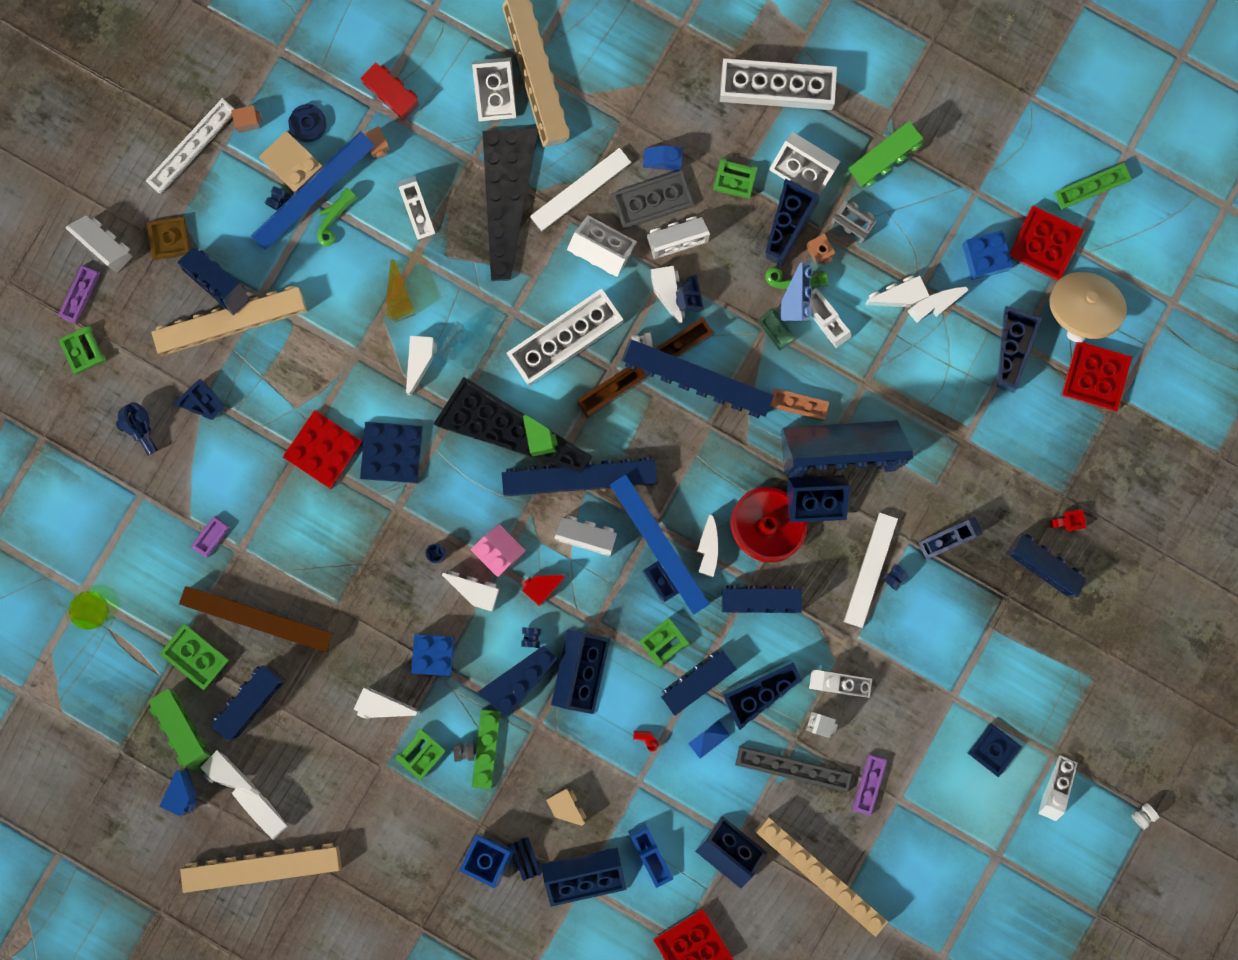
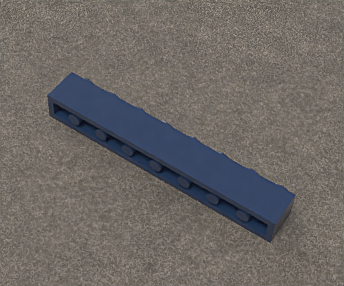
(697, 378)
(564, 480)

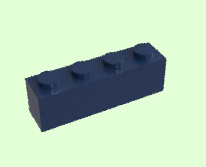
(698, 683)

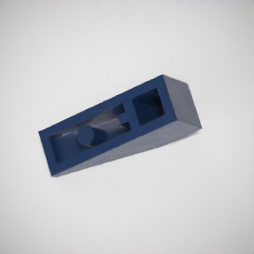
(950, 538)

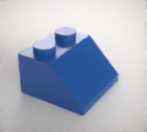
(180, 794)

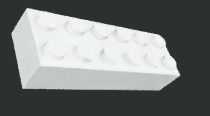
(778, 84)
(565, 337)

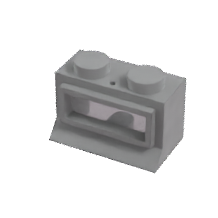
(854, 220)

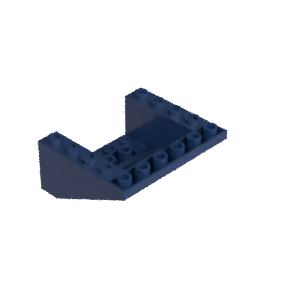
(845, 445)

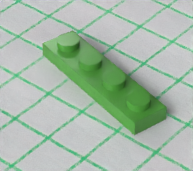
(1092, 186)
(486, 749)

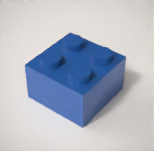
(987, 255)
(433, 655)
(486, 860)

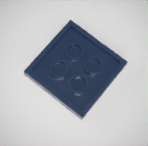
(391, 452)

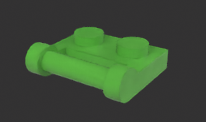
(732, 183)
(76, 353)
(661, 636)
(425, 758)

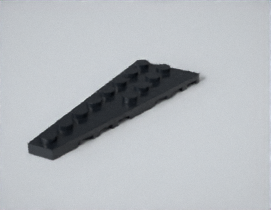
(507, 176)
(489, 419)

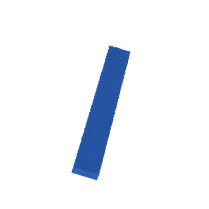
(312, 190)
(659, 544)

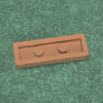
(799, 404)

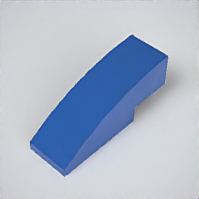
(650, 855)

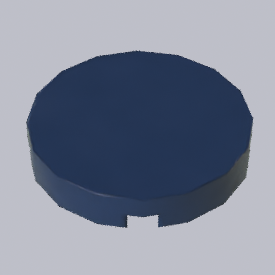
(307, 123)

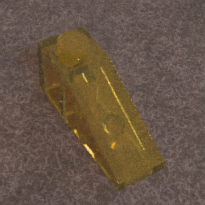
(397, 296)

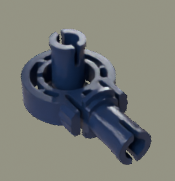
(136, 425)

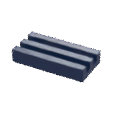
(531, 874)

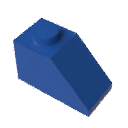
(663, 158)

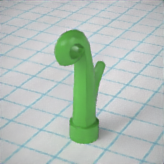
(334, 211)
(819, 279)

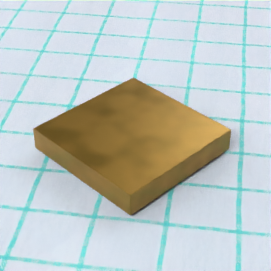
(168, 238)

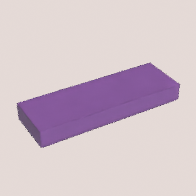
(79, 294)
(869, 784)

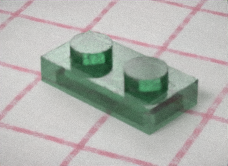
(776, 329)

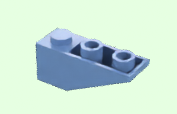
(796, 300)

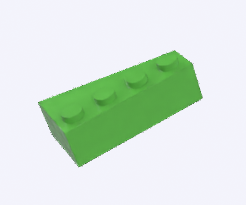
(886, 154)
(179, 730)

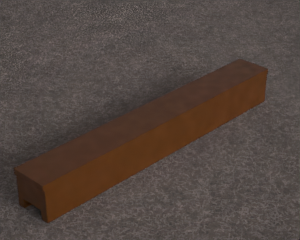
(629, 378)
(256, 618)

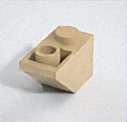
(564, 807)

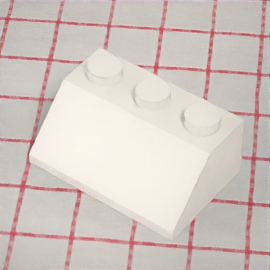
(804, 164)
(678, 237)
(100, 242)
(601, 245)
(586, 535)

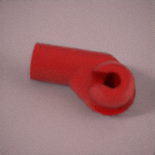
(648, 738)

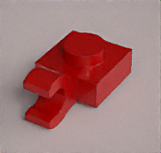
(1071, 520)

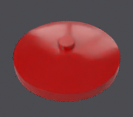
(763, 525)

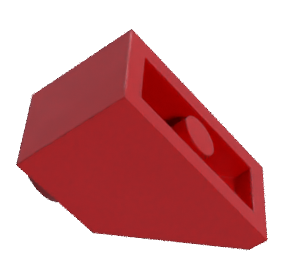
(541, 587)

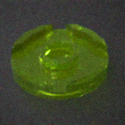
(88, 610)

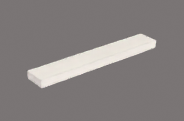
(190, 146)
(580, 189)
(870, 570)

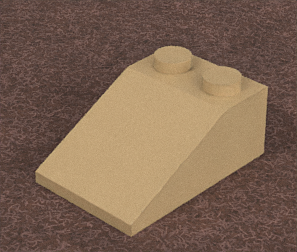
(290, 161)

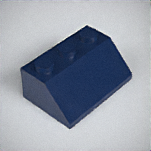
(818, 498)
(731, 852)

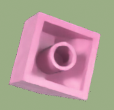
(498, 550)

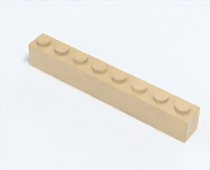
(536, 72)
(223, 324)
(261, 868)
(821, 876)

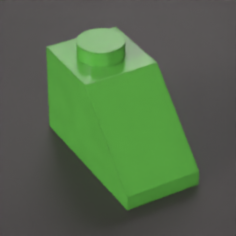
(539, 437)

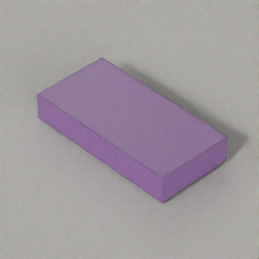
(210, 537)

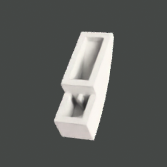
(936, 303)
(828, 319)
(709, 547)
(262, 812)

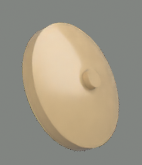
(1088, 305)

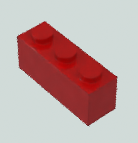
(390, 90)

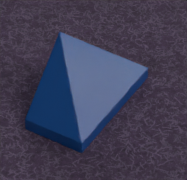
(709, 739)

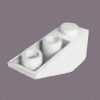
(665, 288)
(903, 295)
(477, 594)
(840, 683)
(1058, 789)

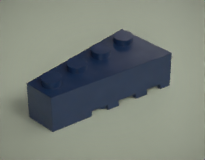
(792, 215)
(214, 280)
(1016, 343)
(761, 600)
(517, 682)
(759, 692)

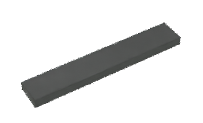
(793, 769)

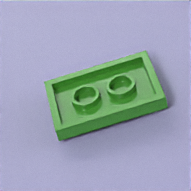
(194, 656)

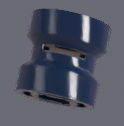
(277, 197)
(432, 553)
(895, 577)
(531, 637)

